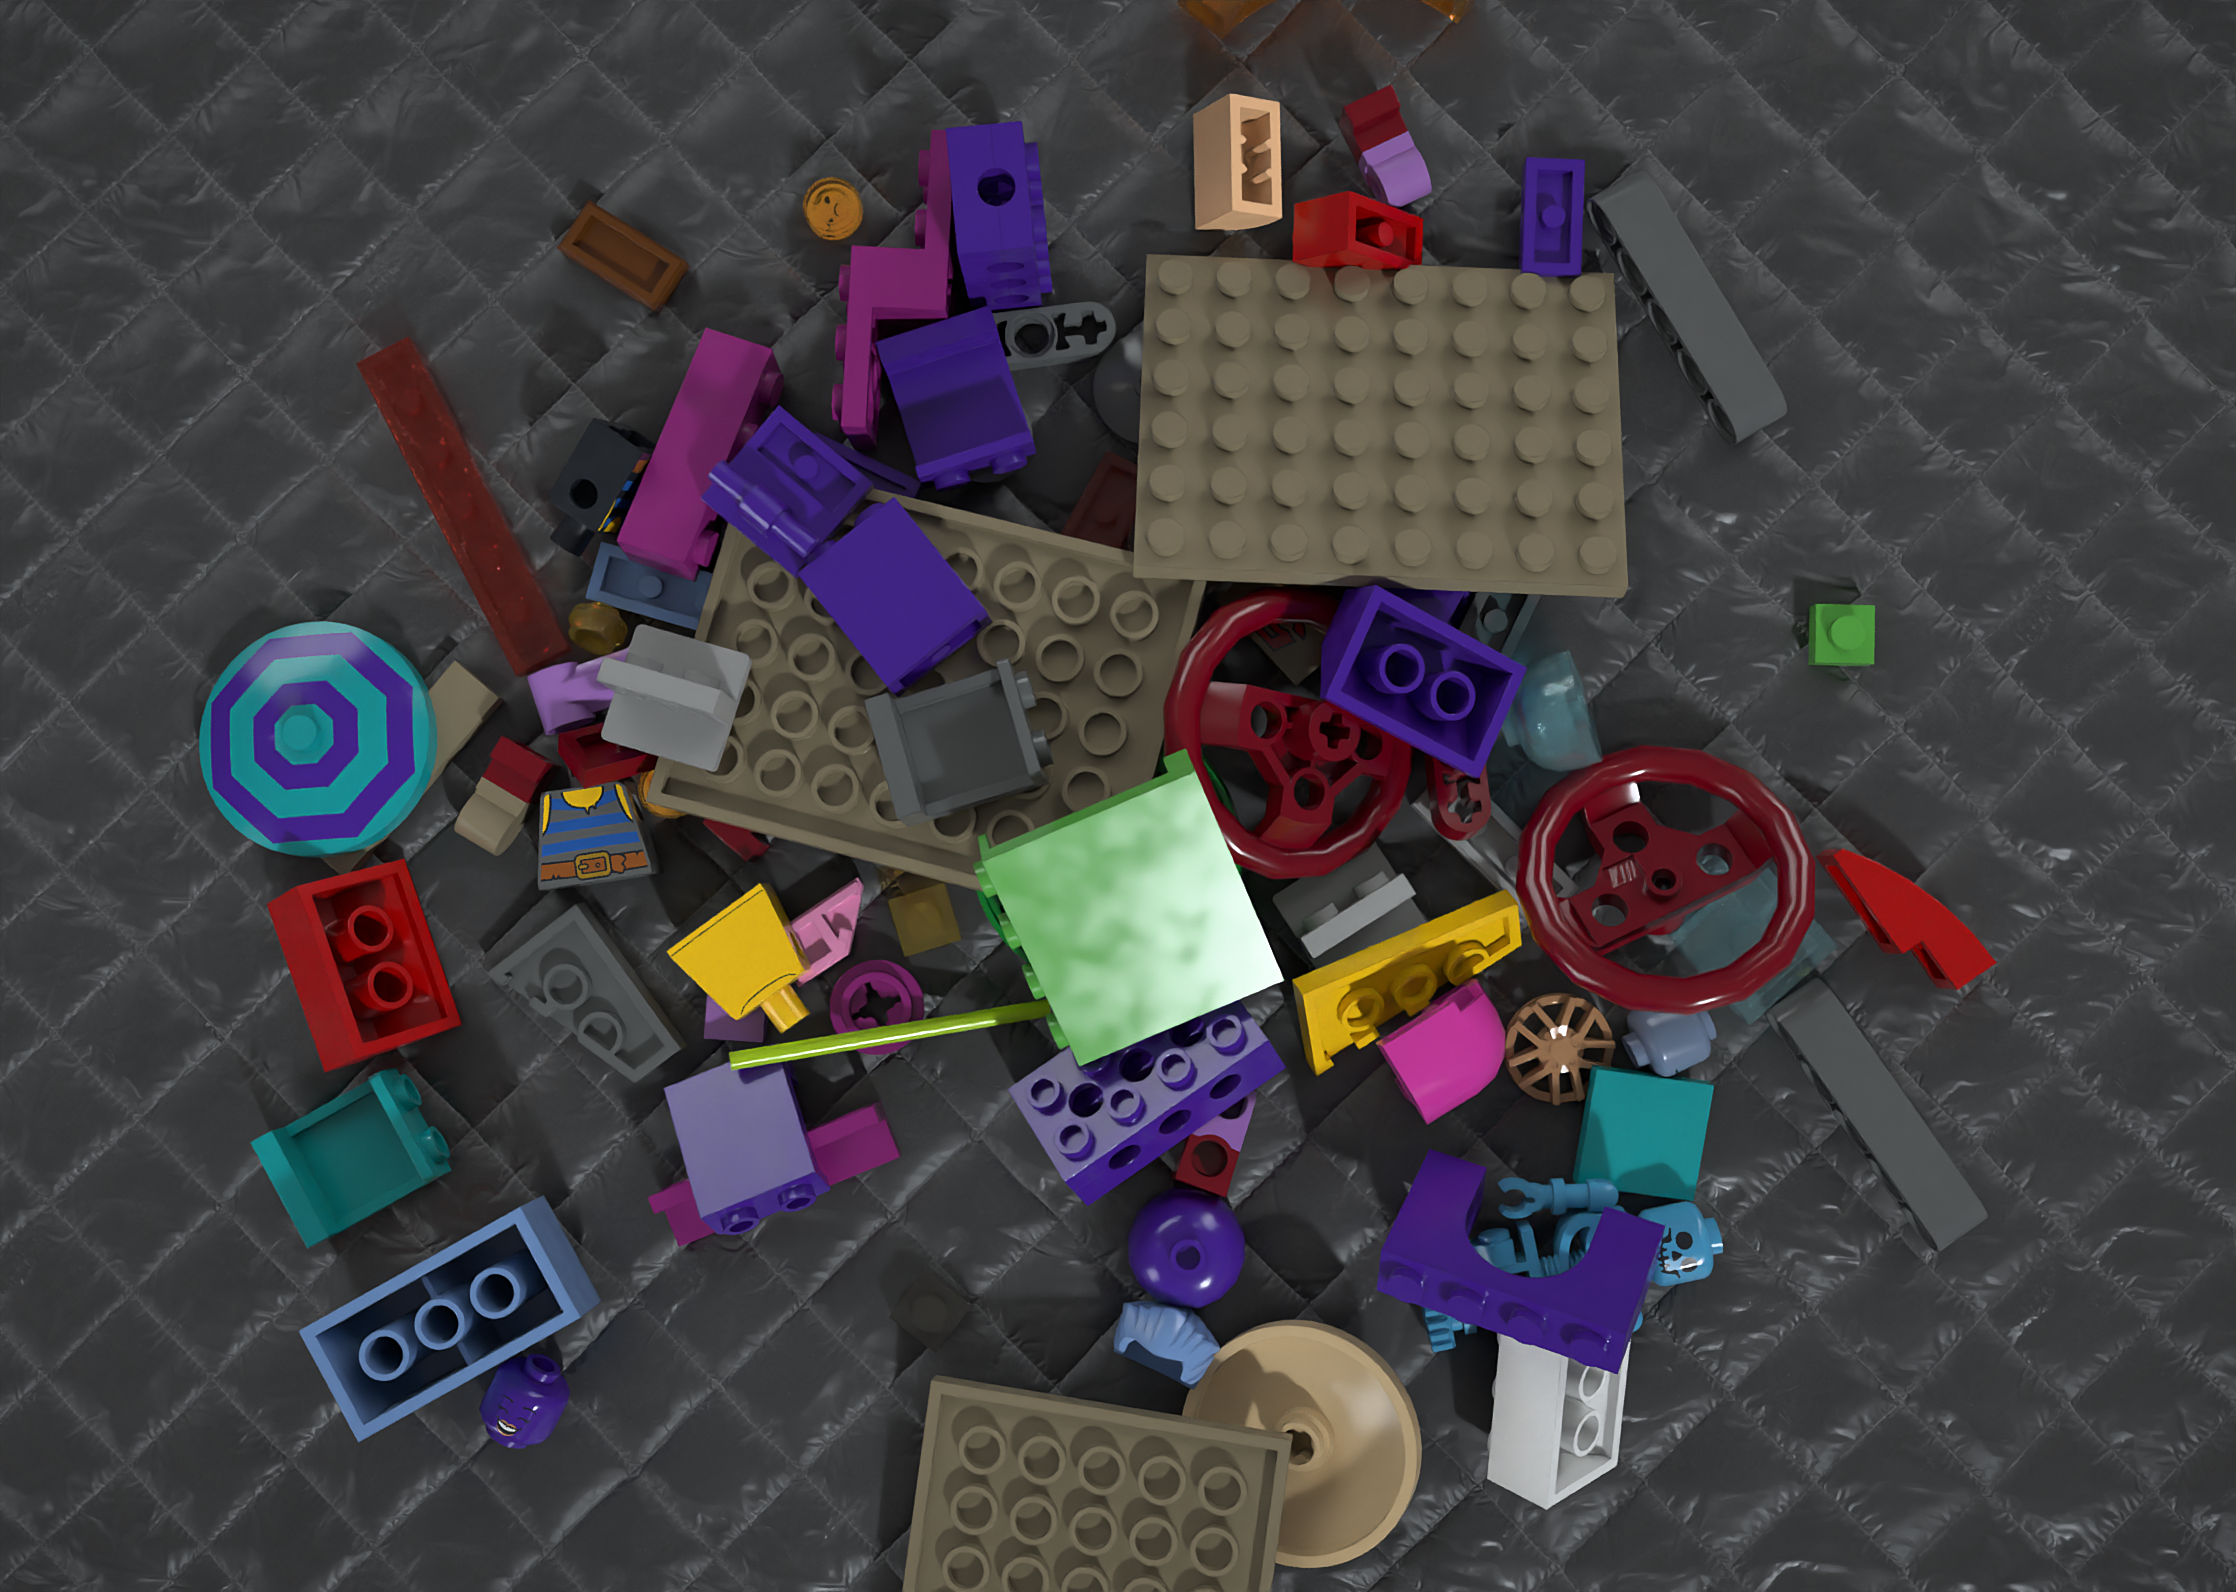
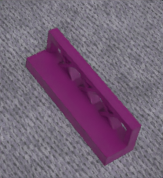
(841, 1151)

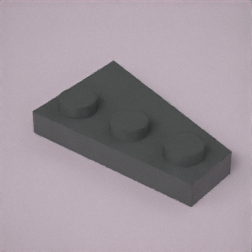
(593, 991)

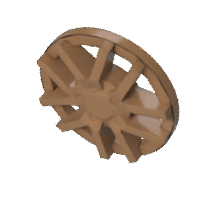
(1557, 1047)

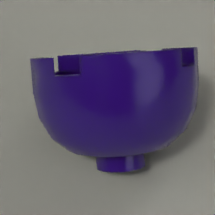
(1186, 1247)

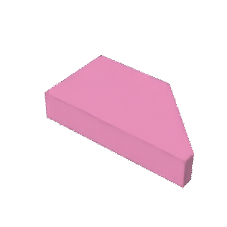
(829, 929)

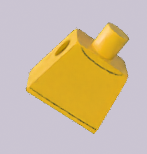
(748, 959)

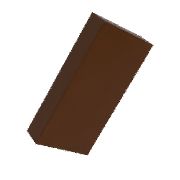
(623, 257)

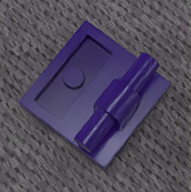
(786, 491)

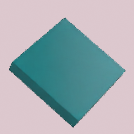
(1643, 1132)

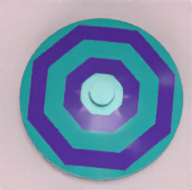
(318, 740)

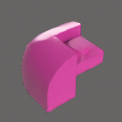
(1447, 1050)

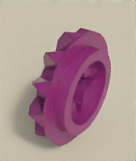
(889, 980)

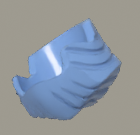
(1166, 1340)

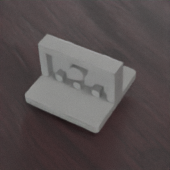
(674, 696)
(1348, 908)

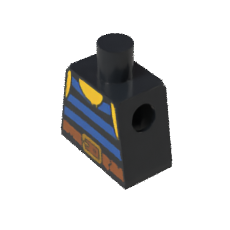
(599, 483)

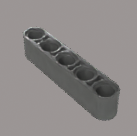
(1686, 307)
(1876, 1115)

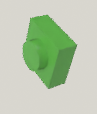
(1841, 635)

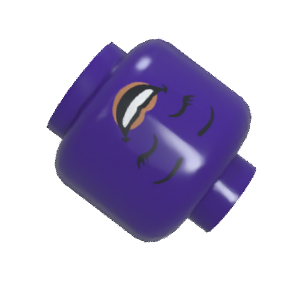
(524, 1401)

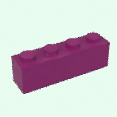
(709, 422)

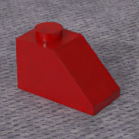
(1355, 232)

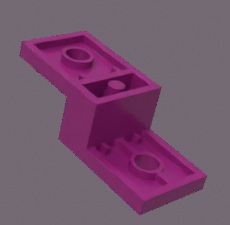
(892, 294)

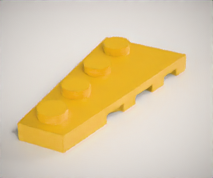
(1402, 973)

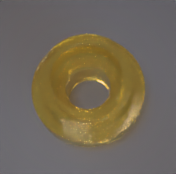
(597, 627)

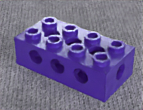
(999, 216)
(1143, 1099)

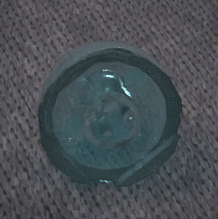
(1553, 716)

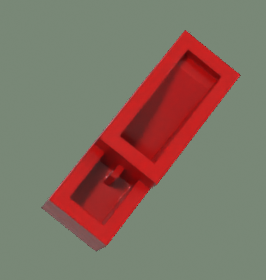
(1907, 918)

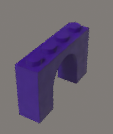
(1574, 1314)

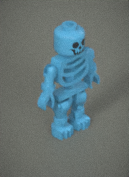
(1683, 1256)

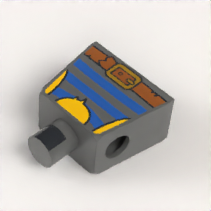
(594, 836)

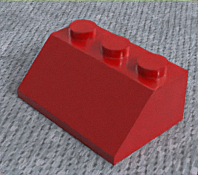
(363, 963)

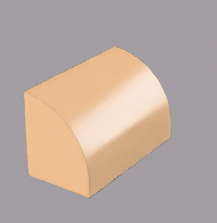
(1237, 164)

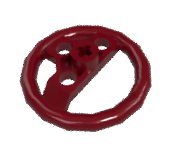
(1300, 740)
(1663, 879)

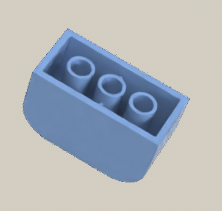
(450, 1318)

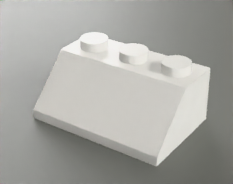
(1552, 1422)

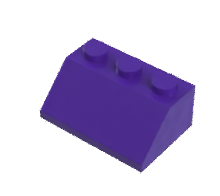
(1417, 677)

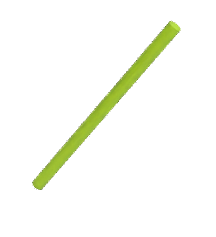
(888, 1034)

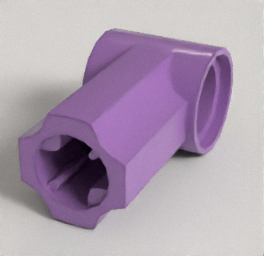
(570, 694)

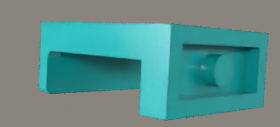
(353, 1156)

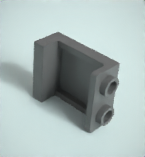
(959, 744)

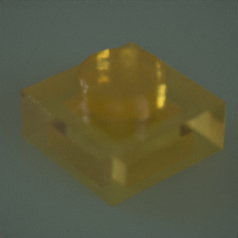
(925, 919)

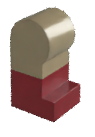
(505, 795)

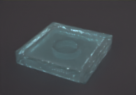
(1735, 923)

